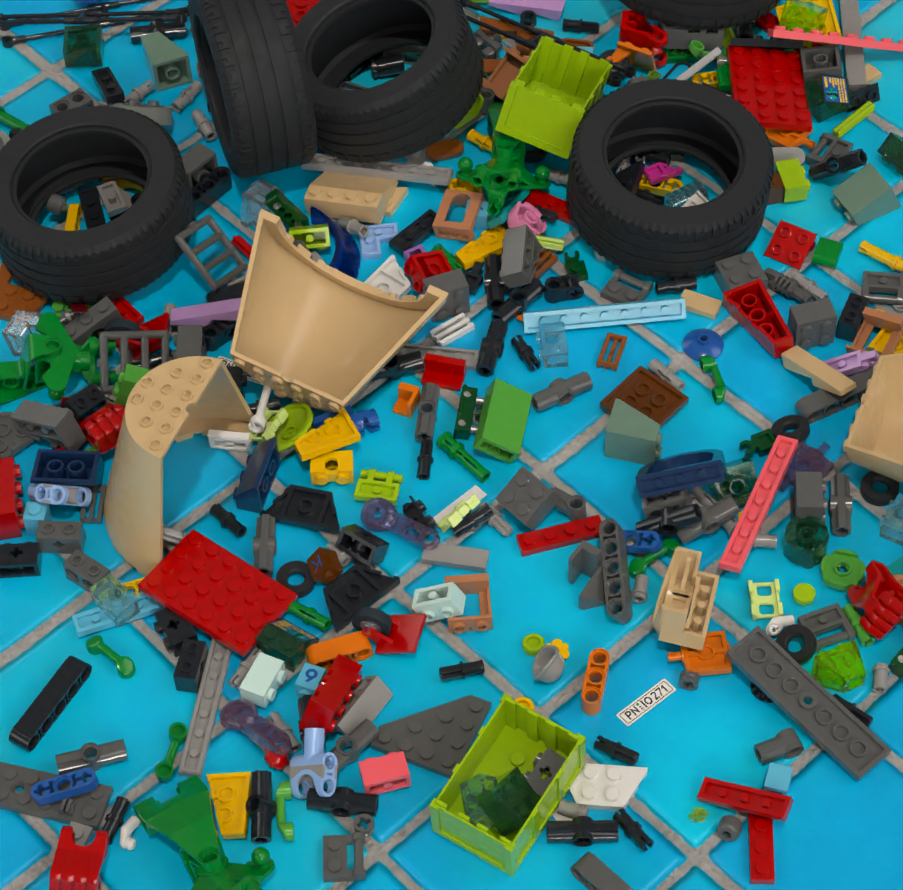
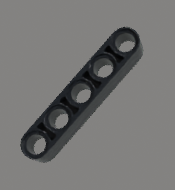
(50, 703)

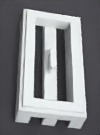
(449, 328)
(229, 440)

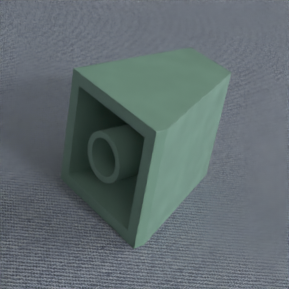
(165, 62)
(865, 196)
(632, 435)

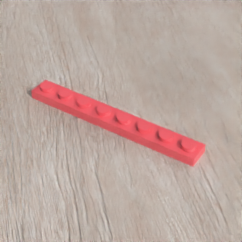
(833, 38)
(758, 504)

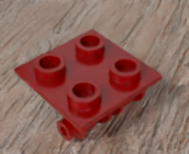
(790, 244)

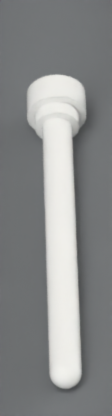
(257, 422)

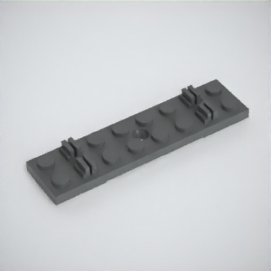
(824, 719)
(84, 808)

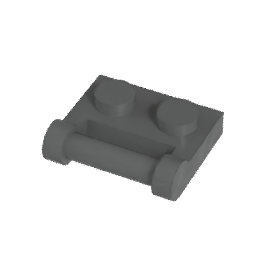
(837, 147)
(883, 283)
(620, 293)
(825, 621)
(336, 858)

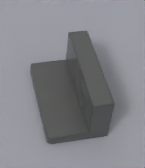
(583, 560)

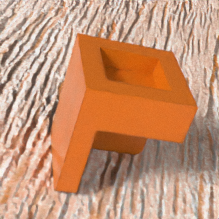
(407, 400)

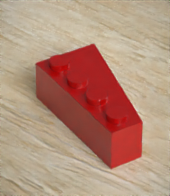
(759, 316)
(10, 504)
(332, 694)

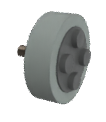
(159, 113)

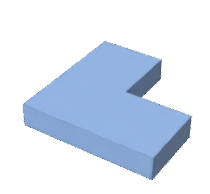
(377, 235)

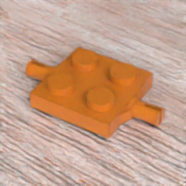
(789, 138)
(710, 660)

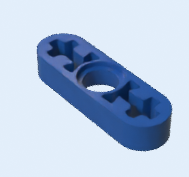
(642, 546)
(73, 790)

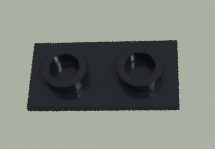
(865, 94)
(415, 511)

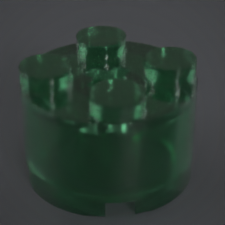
(806, 541)

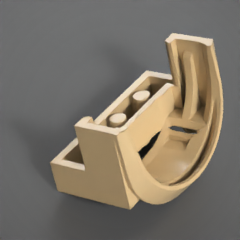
(672, 610)

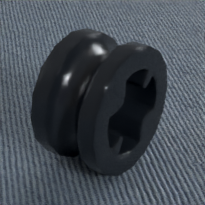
(531, 15)

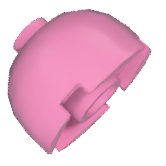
(526, 214)

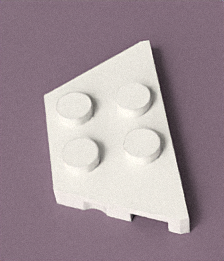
(390, 278)
(606, 786)

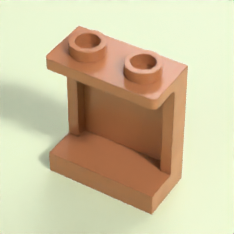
(505, 72)

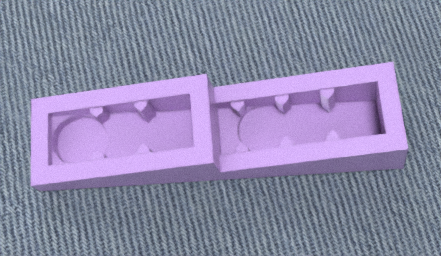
(546, 8)
(204, 313)

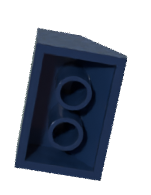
(67, 467)
(258, 476)

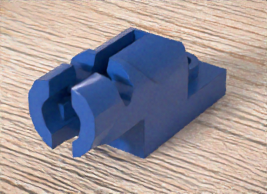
(362, 420)

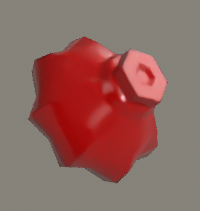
(276, 761)

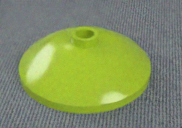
(295, 425)

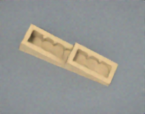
(822, 375)

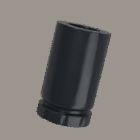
(387, 66)

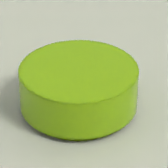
(804, 594)
(532, 644)

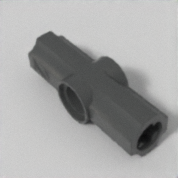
(561, 391)
(427, 412)
(840, 505)
(711, 519)
(265, 544)
(357, 739)
(103, 753)

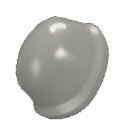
(548, 664)

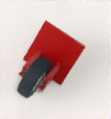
(134, 345)
(390, 632)

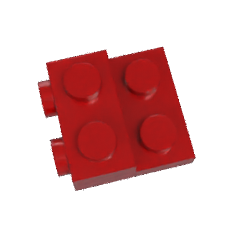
(425, 265)

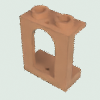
(457, 230)
(882, 320)
(472, 585)

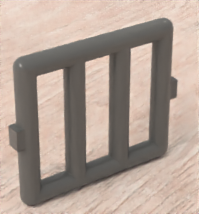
(204, 269)
(144, 337)

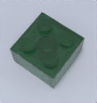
(83, 46)
(508, 801)

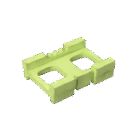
(270, 427)
(459, 512)
(757, 600)

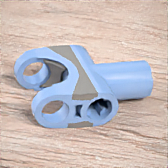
(59, 494)
(313, 766)

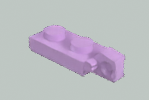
(853, 362)

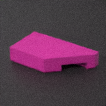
(660, 172)

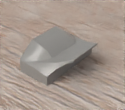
(114, 198)

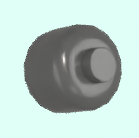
(56, 204)
(729, 828)

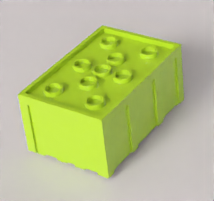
(552, 96)
(506, 742)

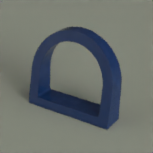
(681, 472)

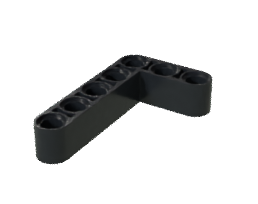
(207, 190)

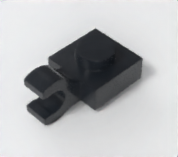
(474, 277)

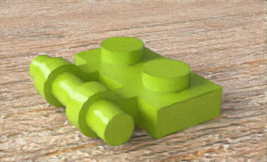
(371, 488)

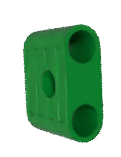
(827, 252)

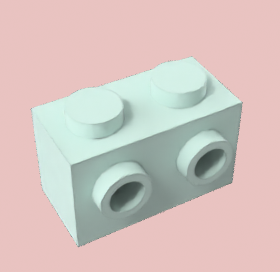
(439, 601)
(263, 680)

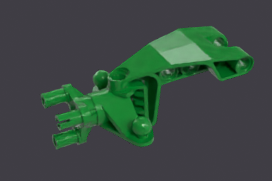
(505, 169)
(53, 360)
(190, 825)

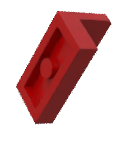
(444, 372)

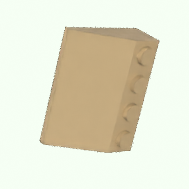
(350, 196)

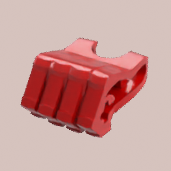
(643, 35)
(103, 427)
(880, 599)
(76, 865)

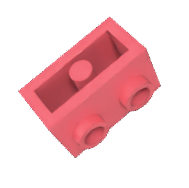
(384, 773)

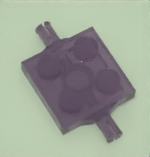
(807, 460)

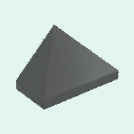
(593, 593)

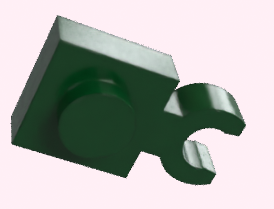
(573, 265)
(759, 442)

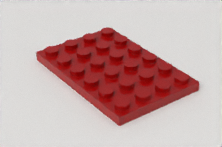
(770, 86)
(217, 592)

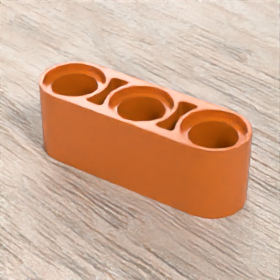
(352, 645)
(595, 672)

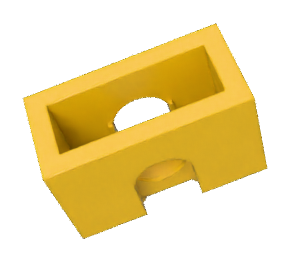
(339, 470)

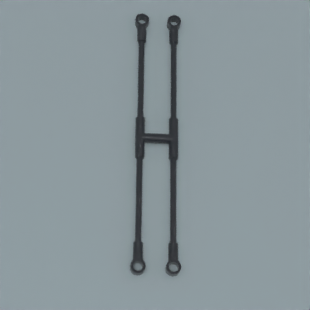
(93, 17)
(9, 41)
(614, 80)

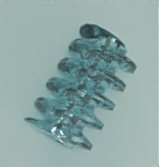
(680, 196)

